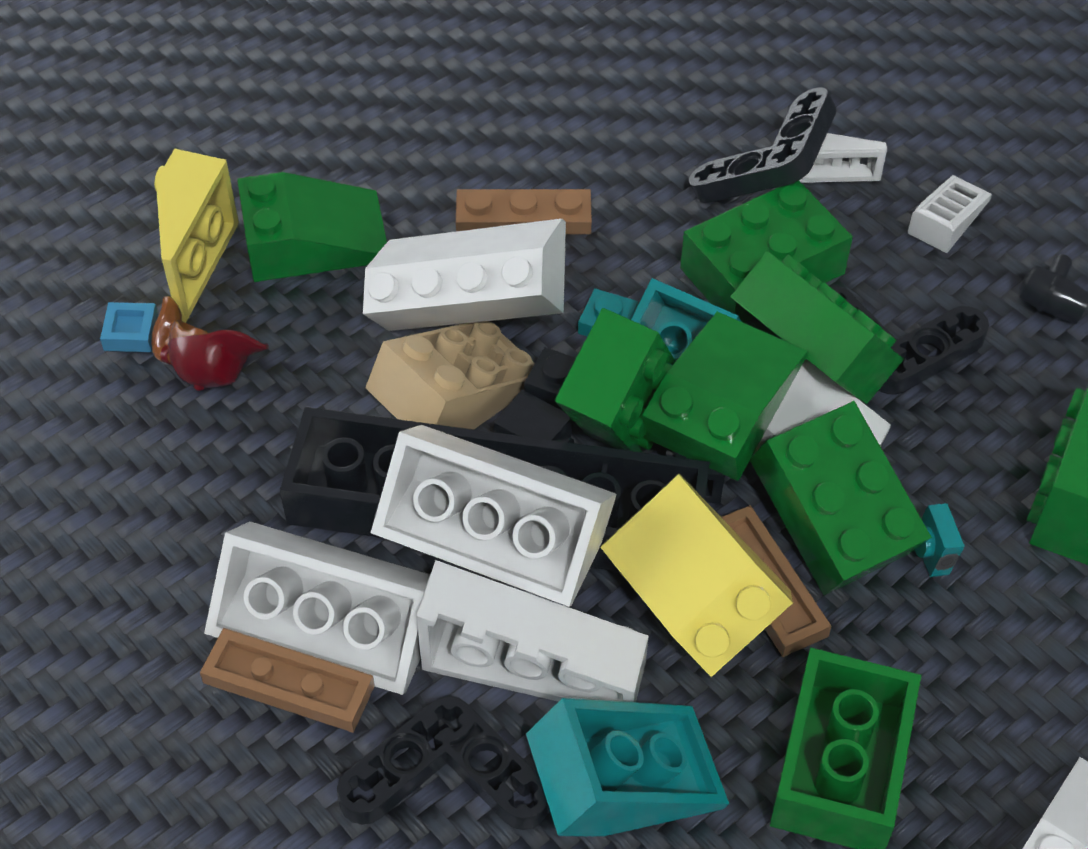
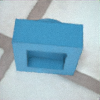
(128, 327)

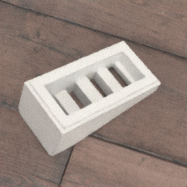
(854, 148)
(942, 220)

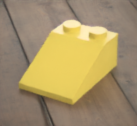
(194, 222)
(697, 575)

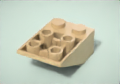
(449, 375)

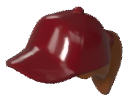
(200, 356)

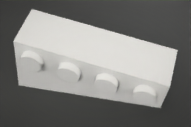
(524, 642)

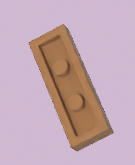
(515, 206)
(803, 620)
(288, 679)

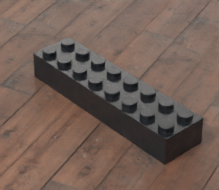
(345, 459)

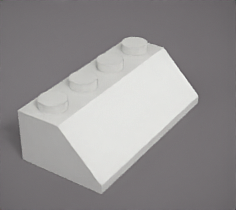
(468, 276)
(492, 513)
(320, 602)

